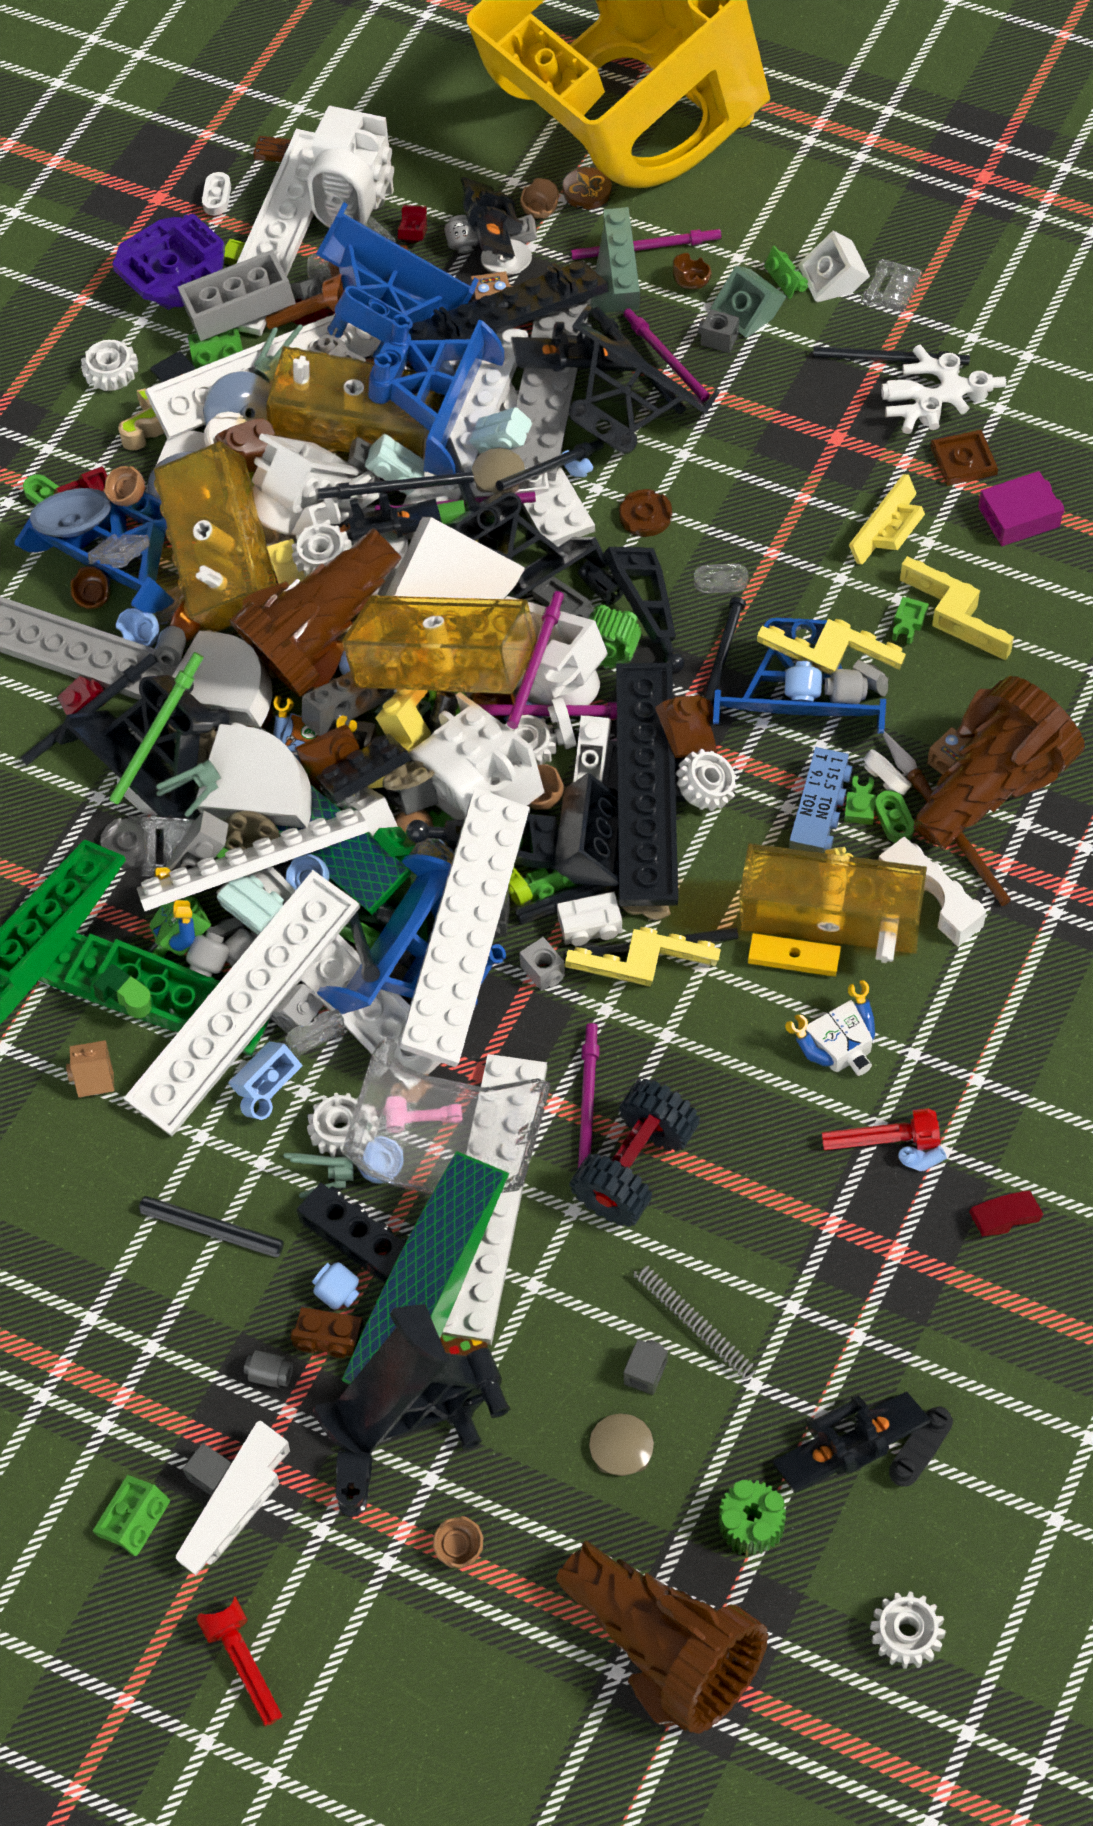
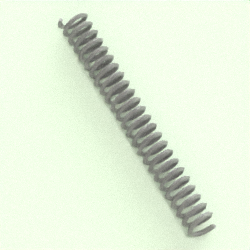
(703, 1324)

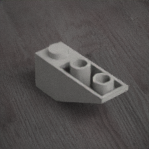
(201, 841)

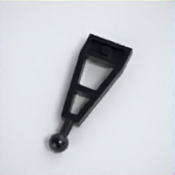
(644, 562)
(541, 835)

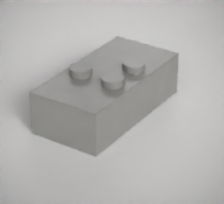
(236, 295)

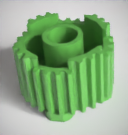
(618, 633)
(755, 1500)

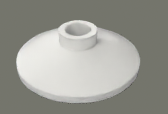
(497, 263)

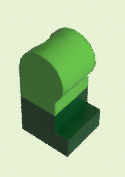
(123, 990)

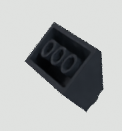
(588, 834)

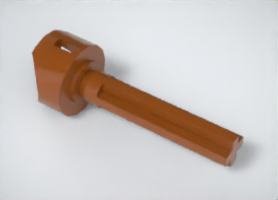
(330, 296)

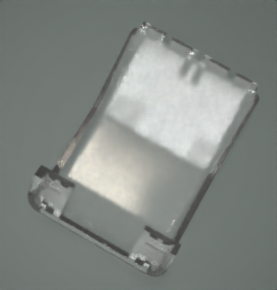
(416, 1122)

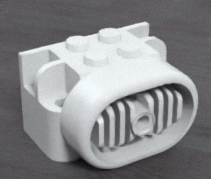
(350, 165)
(289, 477)
(568, 660)
(480, 754)

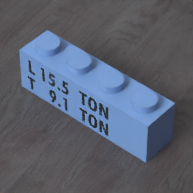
(820, 800)

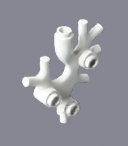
(930, 400)

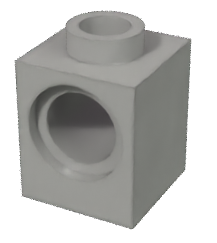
(538, 954)

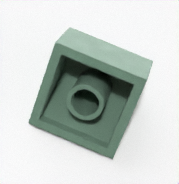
(748, 298)

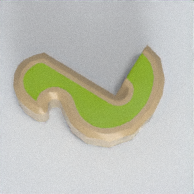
(140, 426)

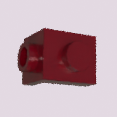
(413, 223)
(79, 694)

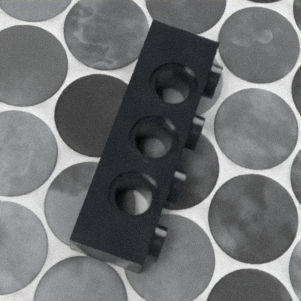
(326, 1201)

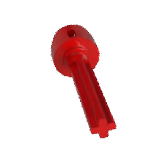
(922, 1129)
(226, 1627)

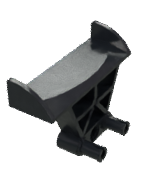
(587, 415)
(504, 510)
(116, 745)
(413, 1387)

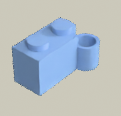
(263, 1078)

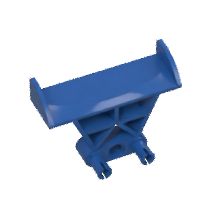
(384, 281)
(388, 385)
(150, 595)
(790, 627)
(399, 936)

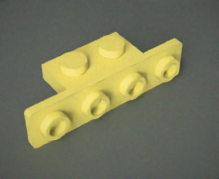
(889, 523)

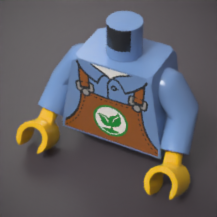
(292, 729)

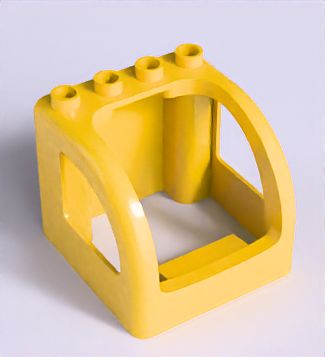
(690, 44)

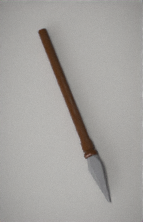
(915, 776)

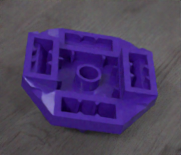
(167, 257)

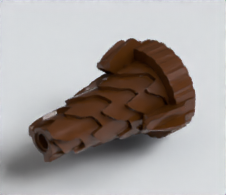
(298, 623)
(1015, 749)
(689, 1653)

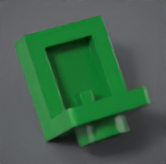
(394, 842)

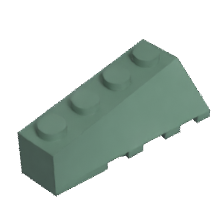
(617, 263)

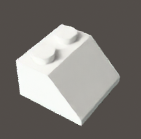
(833, 268)

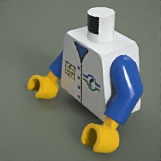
(839, 1036)

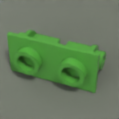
(783, 273)
(545, 884)

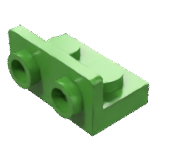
(215, 347)
(132, 1514)

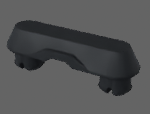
(921, 1447)

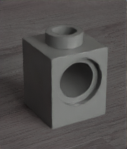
(719, 330)
(645, 1366)
(206, 1469)

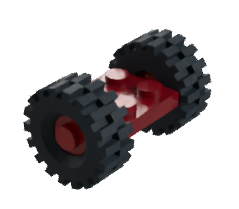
(609, 1184)

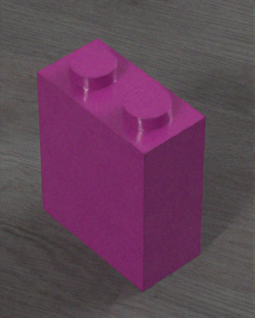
(1021, 508)

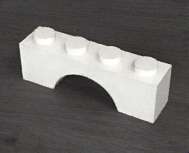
(960, 913)

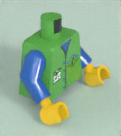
(176, 923)

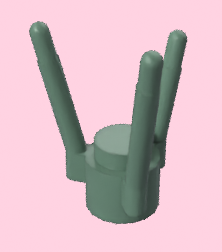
(267, 366)
(203, 774)
(338, 1168)

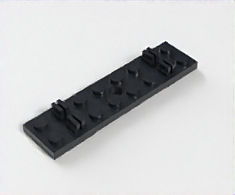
(515, 304)

